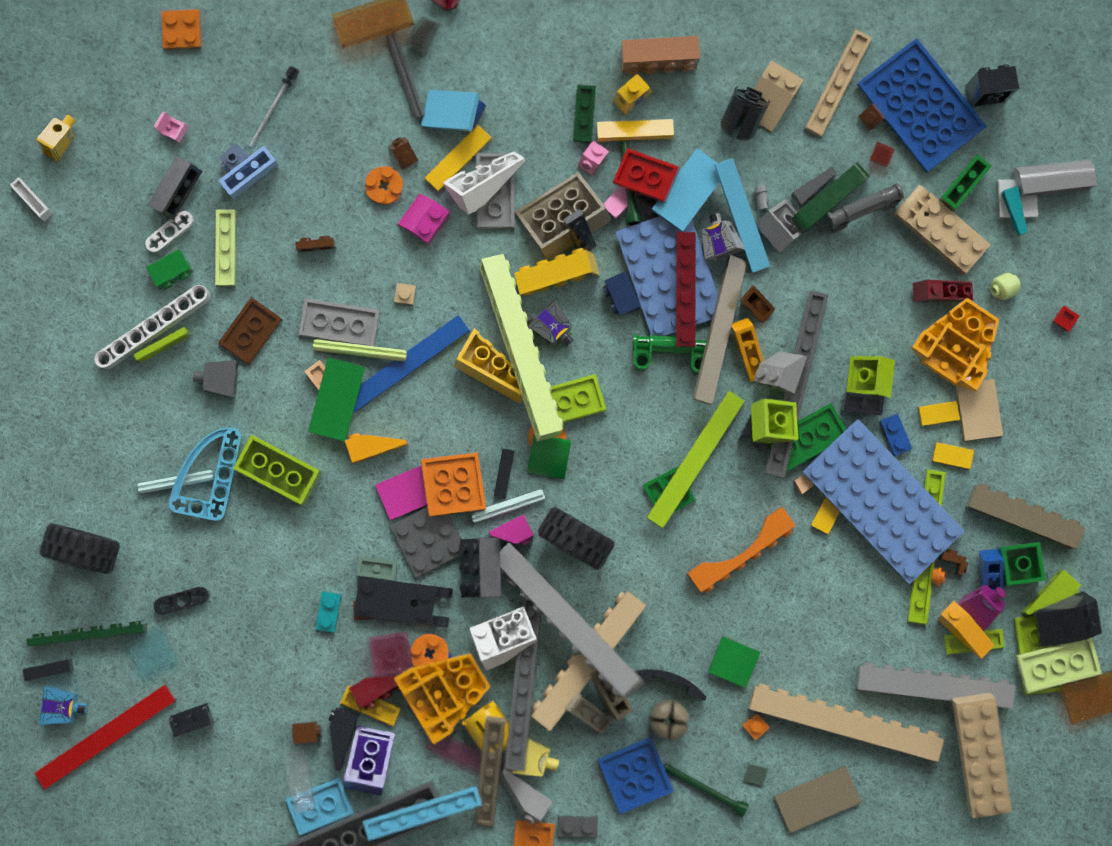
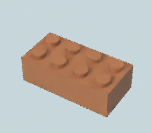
(660, 54)

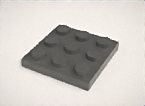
(427, 540)

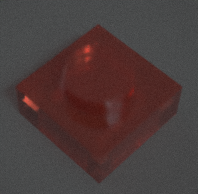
(881, 154)

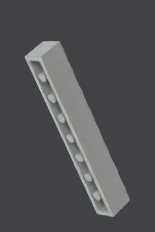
(929, 685)

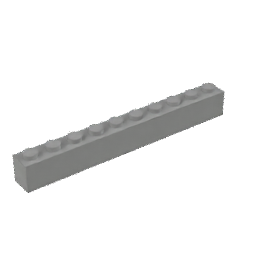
(571, 624)

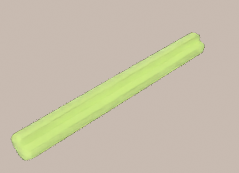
(360, 350)

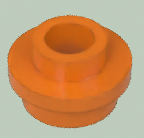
(938, 576)

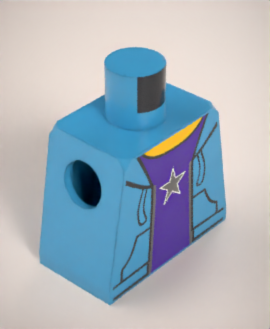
(60, 706)

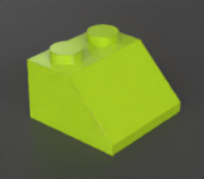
(871, 375)
(774, 421)

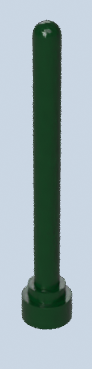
(632, 215)
(738, 807)

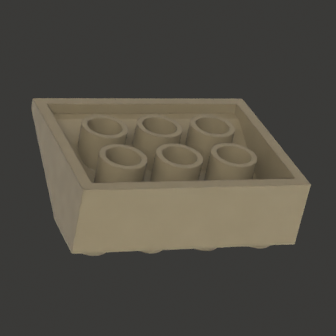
(546, 213)

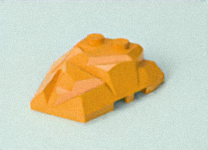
(959, 345)
(442, 692)

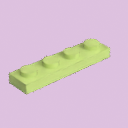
(225, 248)

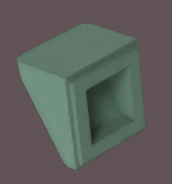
(755, 774)

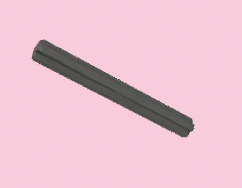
(405, 75)

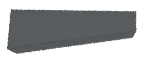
(807, 190)

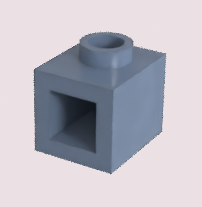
(233, 157)

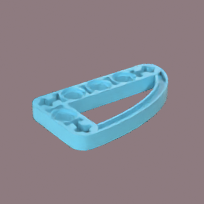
(217, 482)

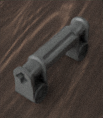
(885, 199)

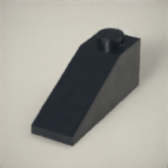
(341, 729)

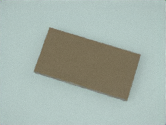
(817, 799)

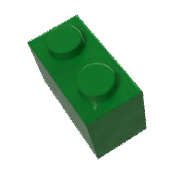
(169, 269)

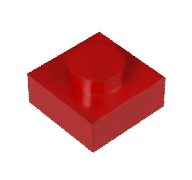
(1065, 318)

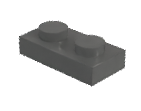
(578, 826)

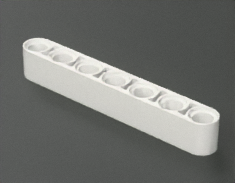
(143, 327)

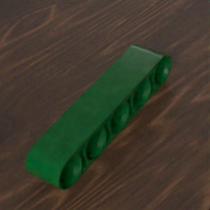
(830, 197)

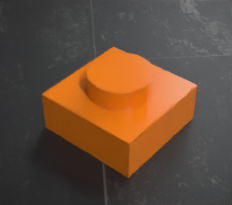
(756, 726)

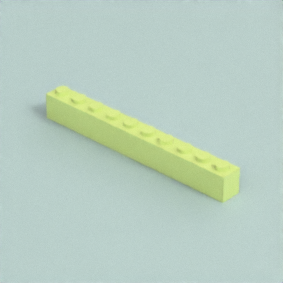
(520, 347)

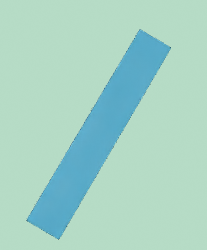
(741, 214)
(422, 813)

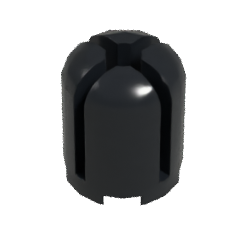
(757, 107)

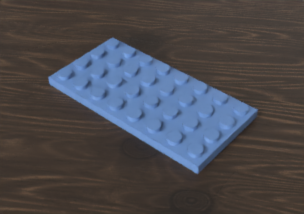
(883, 501)

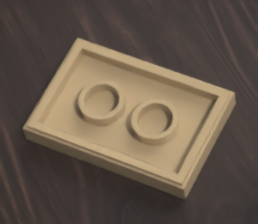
(979, 411)

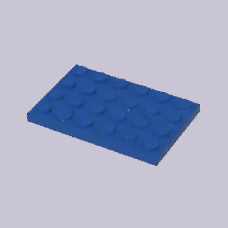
(921, 105)

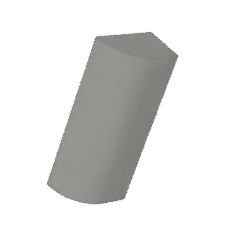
(1055, 178)

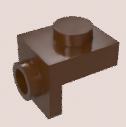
(403, 152)
(951, 556)

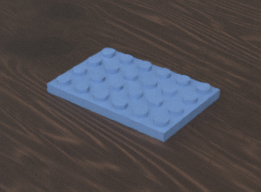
(651, 262)

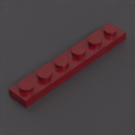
(685, 289)

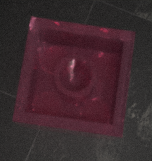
(390, 654)

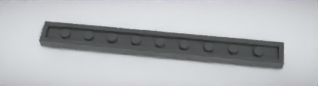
(805, 346)
(523, 696)

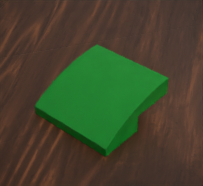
(549, 457)
(656, 486)
(734, 661)

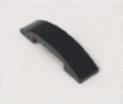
(692, 690)

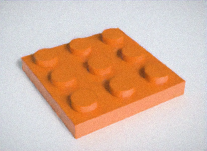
(453, 484)

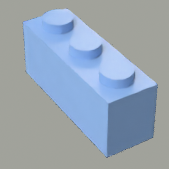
(248, 172)

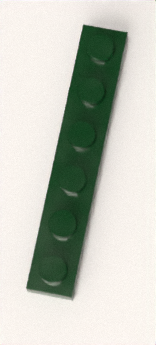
(78, 634)

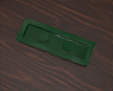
(584, 113)

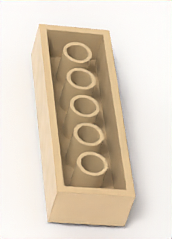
(981, 755)

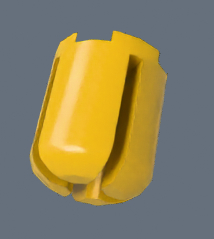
(476, 724)

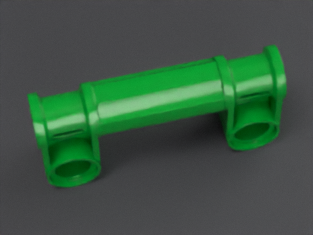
(645, 345)

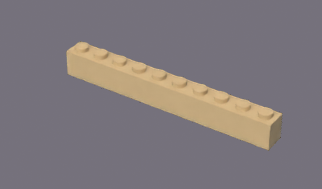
(846, 723)

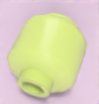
(1005, 286)

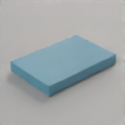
(450, 110)
(330, 806)

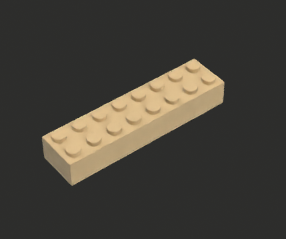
(578, 672)

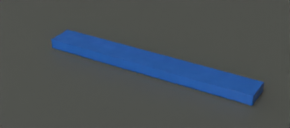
(415, 358)

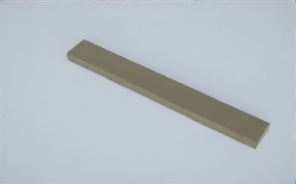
(719, 330)

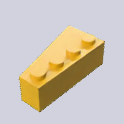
(556, 272)
(488, 366)

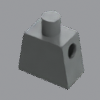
(219, 377)

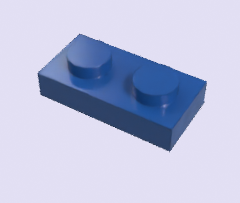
(895, 434)

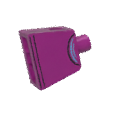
(983, 605)

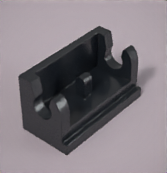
(863, 403)
(191, 720)

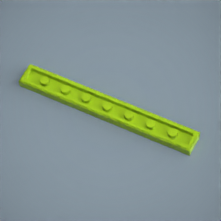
(695, 459)
(922, 585)

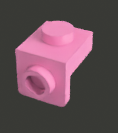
(171, 127)
(592, 158)

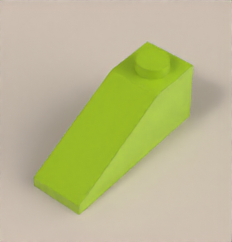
(1058, 588)

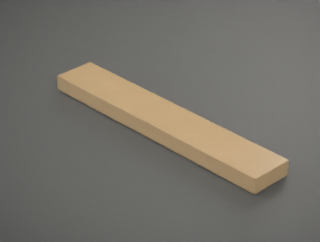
(838, 83)

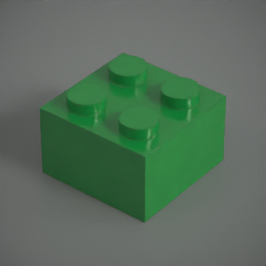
(1022, 563)

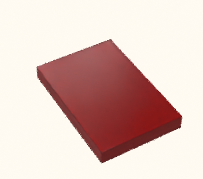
(646, 175)

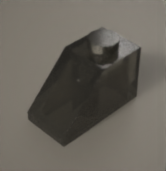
(421, 36)

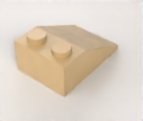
(780, 88)

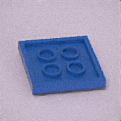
(635, 775)

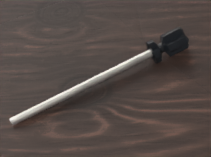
(291, 74)

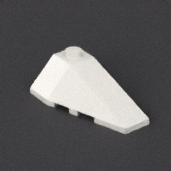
(477, 187)

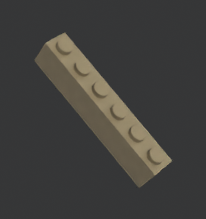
(1025, 517)

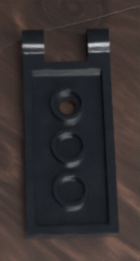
(393, 601)

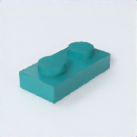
(328, 611)

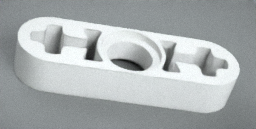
(184, 227)

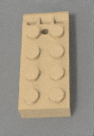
(941, 229)

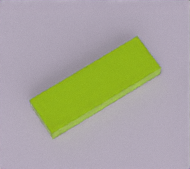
(162, 345)
(954, 645)

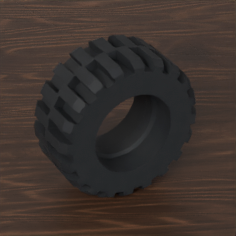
(576, 538)
(79, 548)

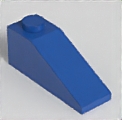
(991, 569)

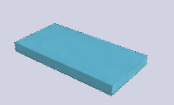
(689, 191)

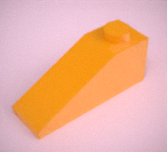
(748, 346)
(367, 446)
(965, 629)

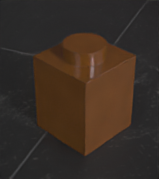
(306, 732)

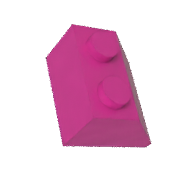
(424, 218)

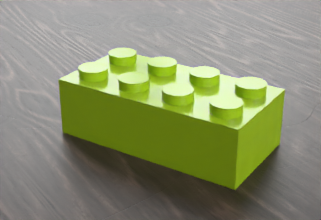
(277, 470)

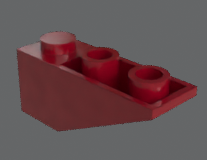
(942, 291)
(371, 690)

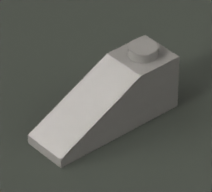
(528, 800)

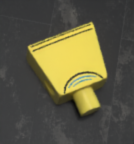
(538, 760)

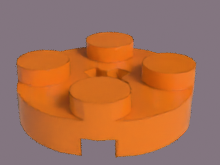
(383, 196)
(432, 642)

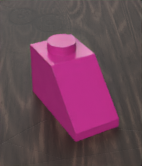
(514, 531)

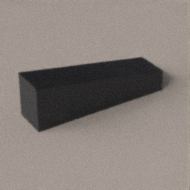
(504, 473)
(48, 669)

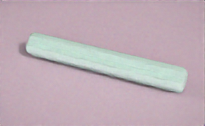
(167, 483)
(507, 506)

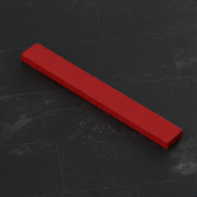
(105, 736)

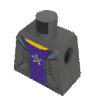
(552, 325)

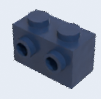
(622, 294)

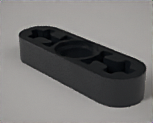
(166, 599)

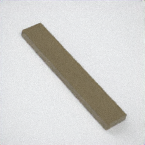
(490, 770)

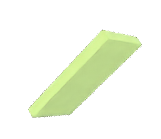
(1058, 665)

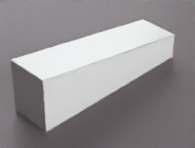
(31, 199)

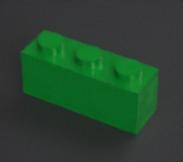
(965, 182)

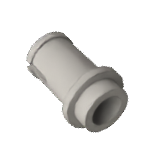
(761, 197)

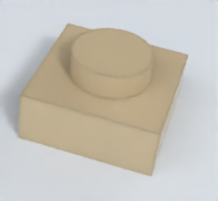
(405, 294)

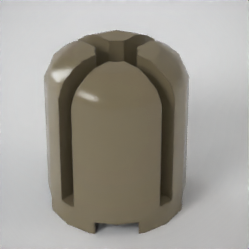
(676, 728)

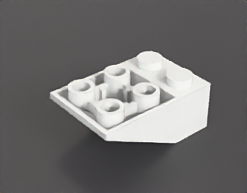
(503, 637)

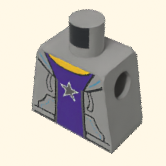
(720, 239)

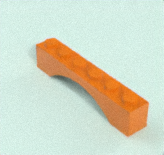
(773, 527)

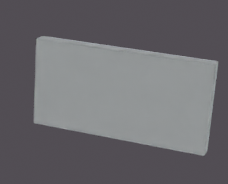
(500, 208)
(339, 322)

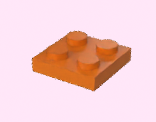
(181, 29)

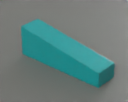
(1014, 207)

